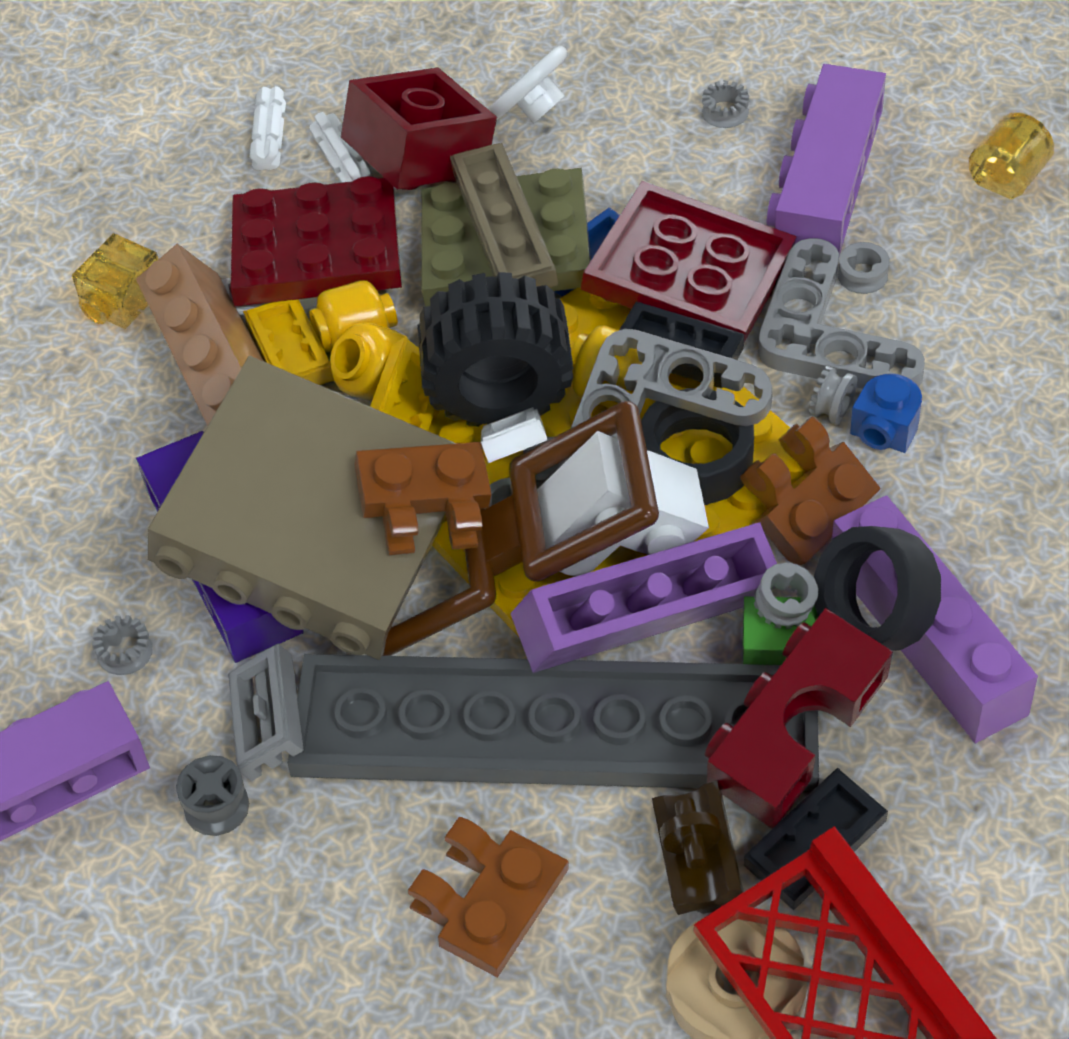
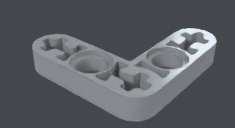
(806, 326)
(651, 379)

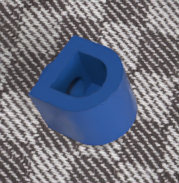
(887, 412)

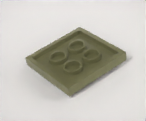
(455, 252)

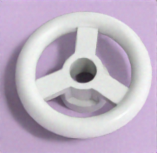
(534, 90)

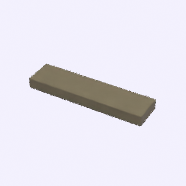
(502, 215)

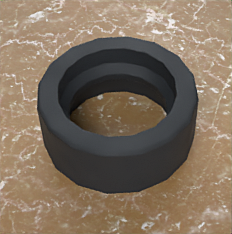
(716, 478)
(916, 582)

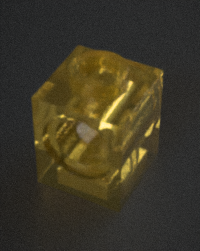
(109, 284)

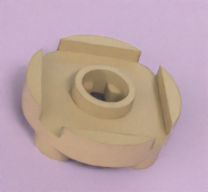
(699, 994)

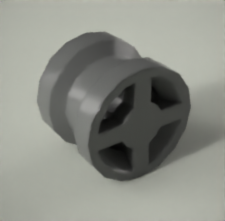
(209, 780)

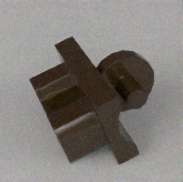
(697, 849)

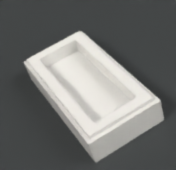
(512, 434)

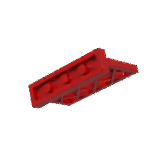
(865, 918)

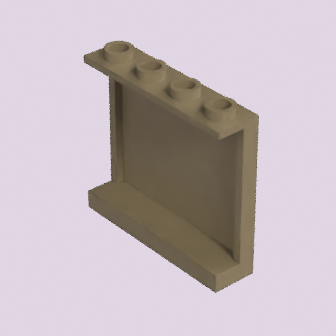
(277, 510)

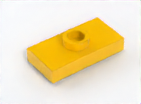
(288, 340)
(401, 388)

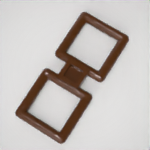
(514, 526)

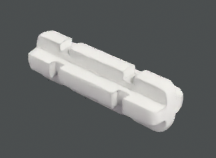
(267, 128)
(341, 157)

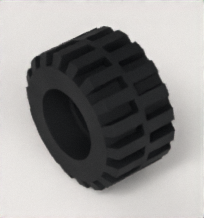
(494, 348)

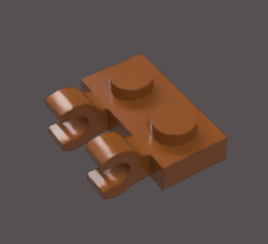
(424, 480)
(803, 514)
(501, 903)

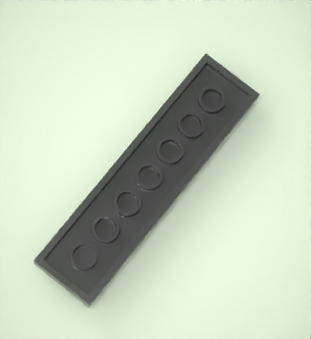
(519, 726)

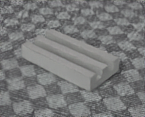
(273, 704)

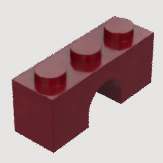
(825, 670)

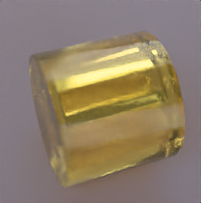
(1011, 155)

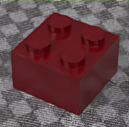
(413, 125)

